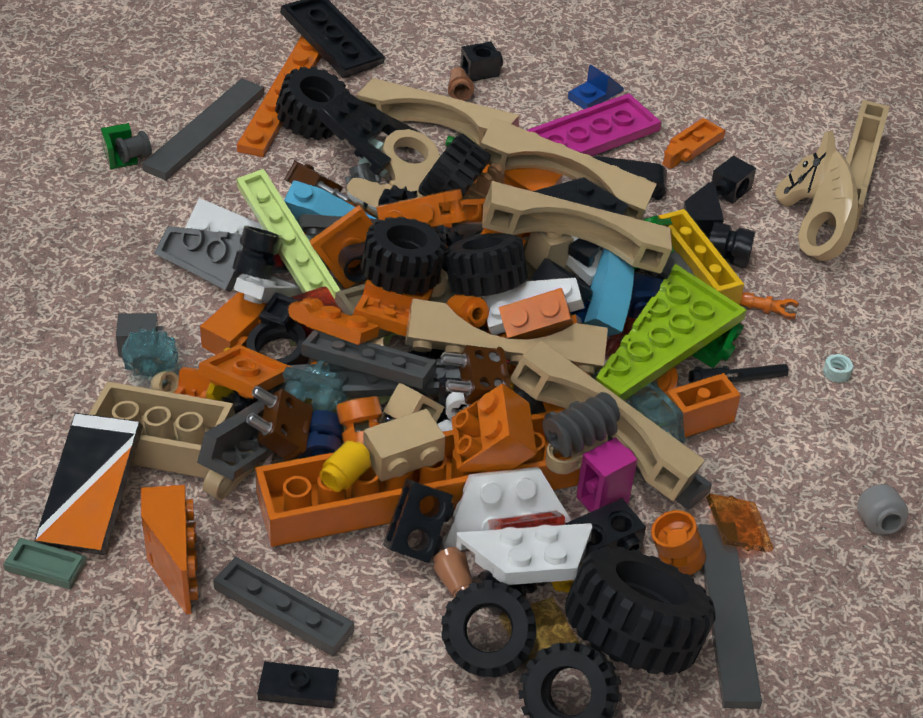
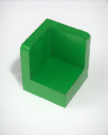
(109, 135)

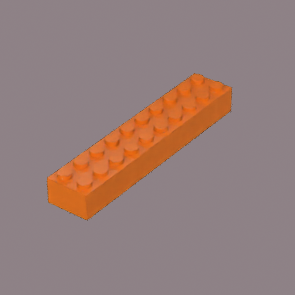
(303, 508)

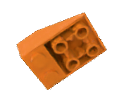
(169, 540)

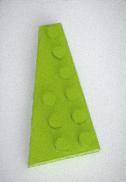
(669, 330)

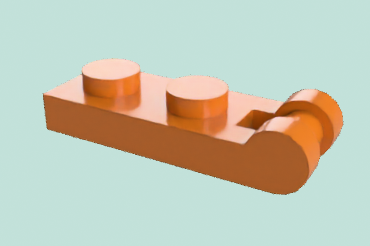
(427, 208)

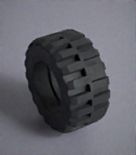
(639, 610)

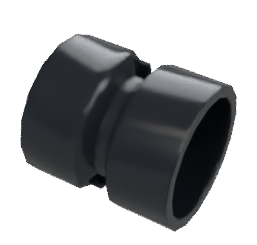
(732, 244)
(257, 252)

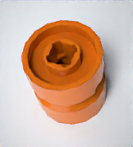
(358, 412)
(679, 541)

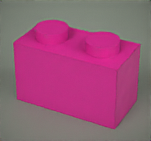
(606, 475)

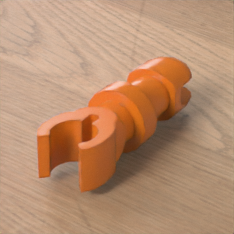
(768, 304)

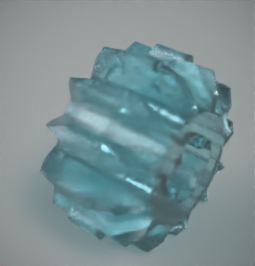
(149, 352)

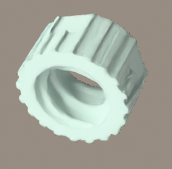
(838, 361)

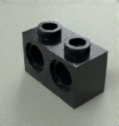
(408, 518)
(613, 527)

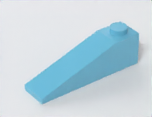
(316, 201)

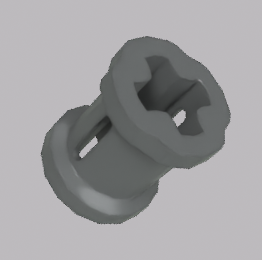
(133, 146)

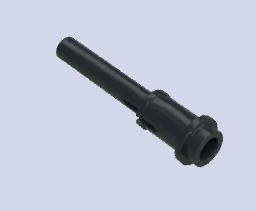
(743, 374)

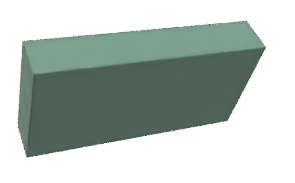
(45, 563)

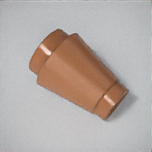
(460, 84)
(452, 569)

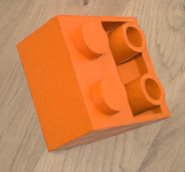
(494, 432)

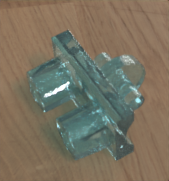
(315, 384)

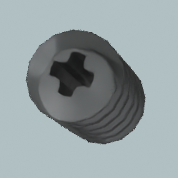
(582, 424)

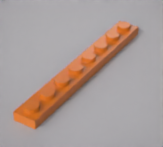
(265, 124)

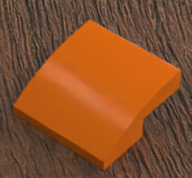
(387, 308)

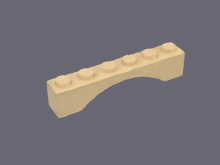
(423, 106)
(519, 148)
(864, 148)
(521, 211)
(439, 327)
(660, 457)

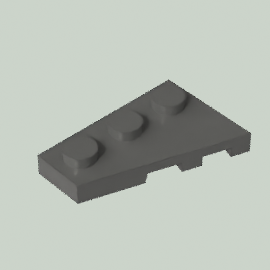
(202, 253)

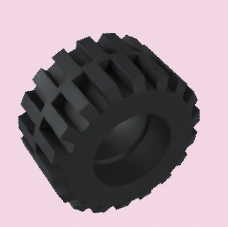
(303, 97)
(456, 167)
(403, 255)
(486, 264)
(465, 605)
(561, 656)

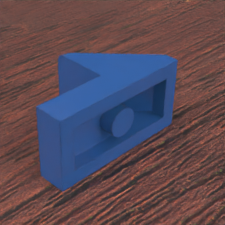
(596, 89)

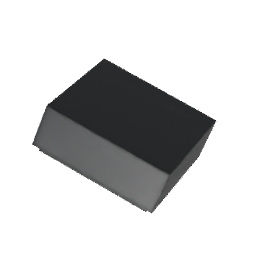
(276, 312)

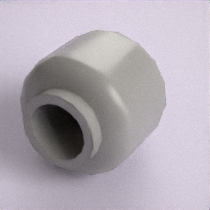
(882, 509)

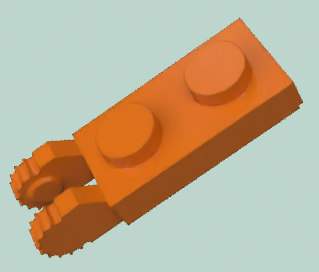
(333, 322)

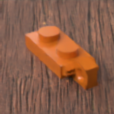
(692, 142)

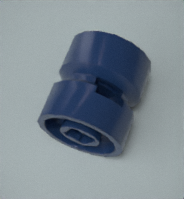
(324, 434)

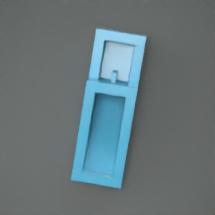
(610, 293)

